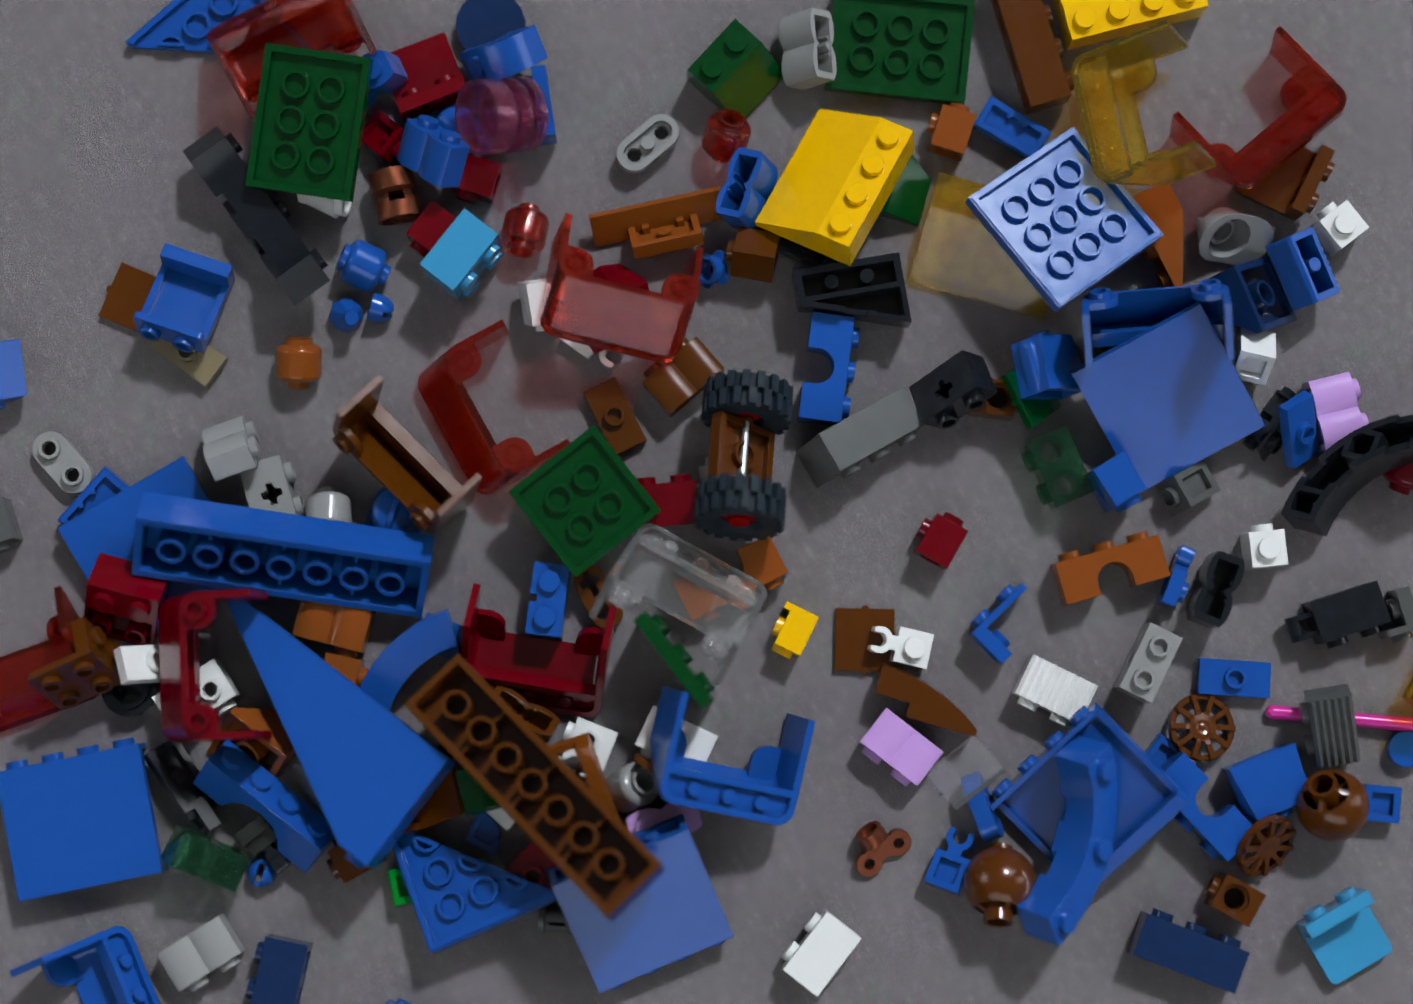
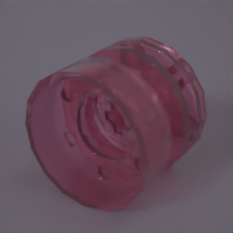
(501, 115)

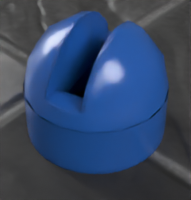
(380, 309)
(268, 876)

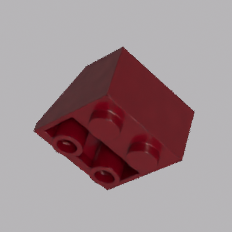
(122, 602)

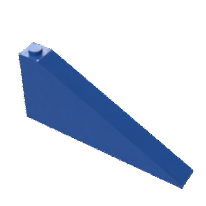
(357, 754)

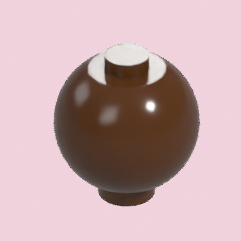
(1335, 806)
(997, 883)

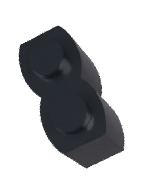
(1217, 580)

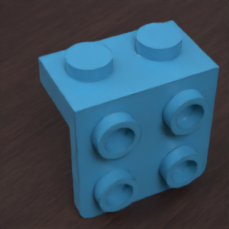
(1344, 934)

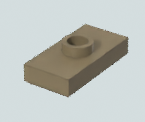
(196, 364)

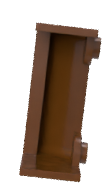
(400, 461)

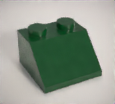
(735, 70)

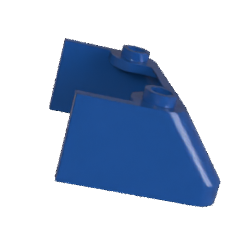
(1120, 315)
(761, 793)
(102, 967)

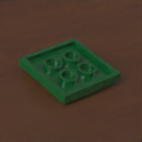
(584, 501)
(676, 657)

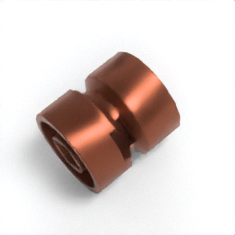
(394, 183)

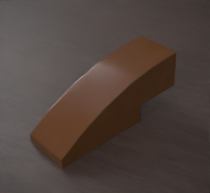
(922, 700)

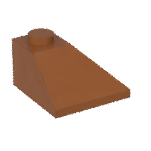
(270, 753)

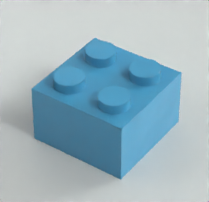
(463, 256)

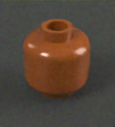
(298, 362)

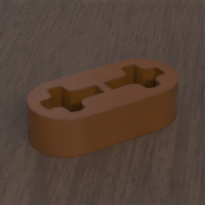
(588, 598)

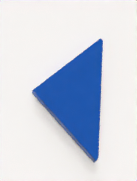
(186, 23)
(460, 894)

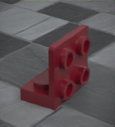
(432, 77)

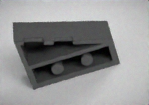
(861, 438)

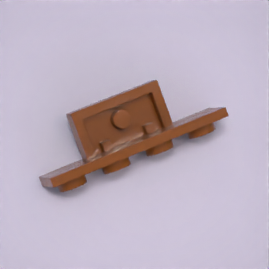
(658, 224)

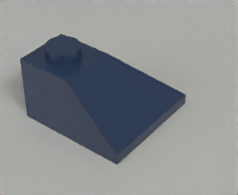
(1257, 296)

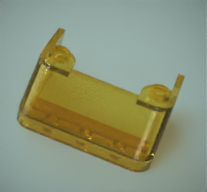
(1105, 93)

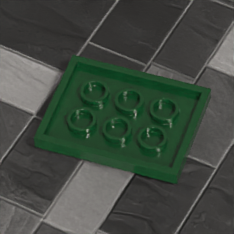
(903, 48)
(309, 122)

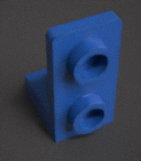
(994, 642)

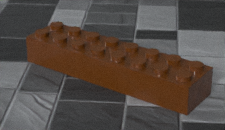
(535, 787)

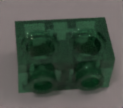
(1067, 465)
(205, 857)

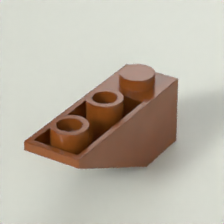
(1167, 214)

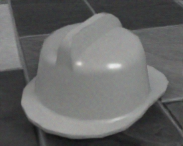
(1232, 236)

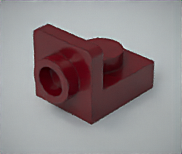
(383, 136)

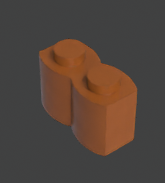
(334, 625)

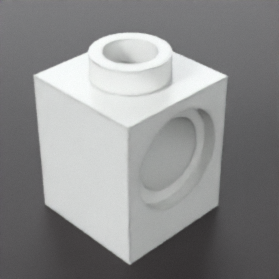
(1254, 355)

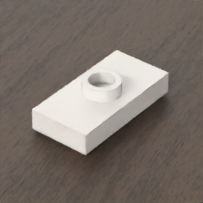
(138, 664)

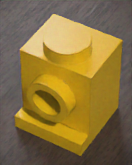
(793, 631)

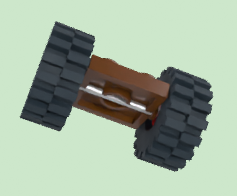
(739, 490)

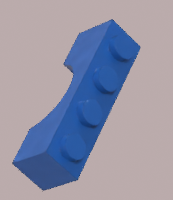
(236, 778)

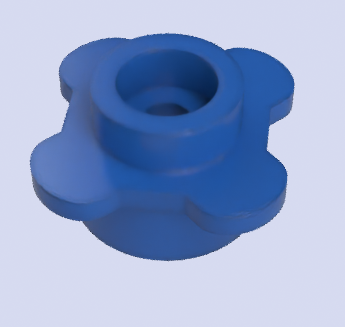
(714, 269)

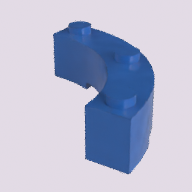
(1080, 842)

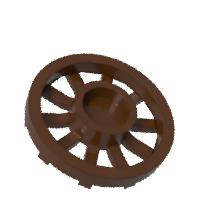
(1201, 727)
(1265, 845)

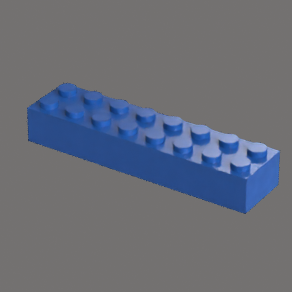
(281, 554)

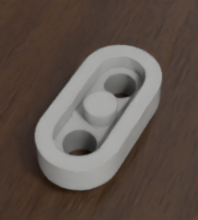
(645, 142)
(62, 462)

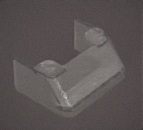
(687, 586)

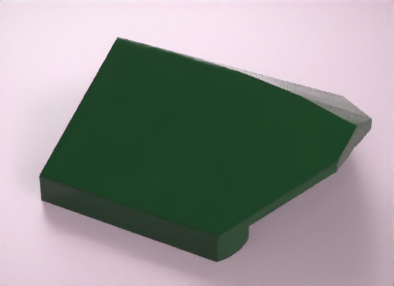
(908, 195)

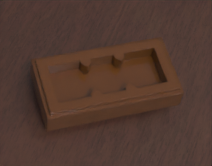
(615, 416)

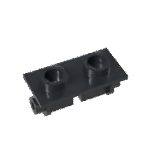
(1269, 437)

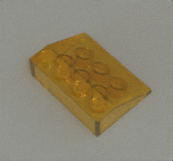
(964, 258)

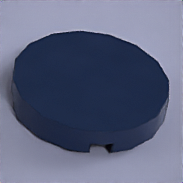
(487, 20)

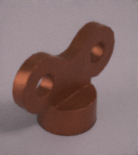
(879, 846)

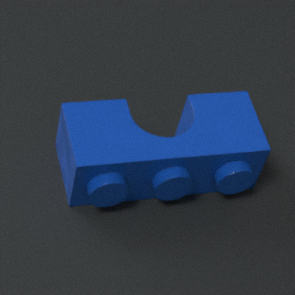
(833, 338)
(1218, 831)

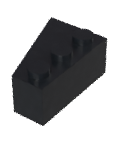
(866, 290)

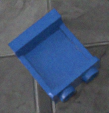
(185, 299)

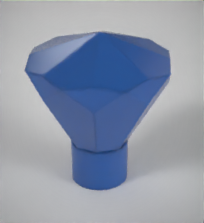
(346, 314)

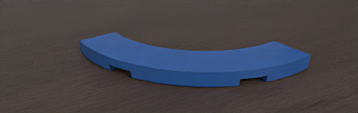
(407, 654)

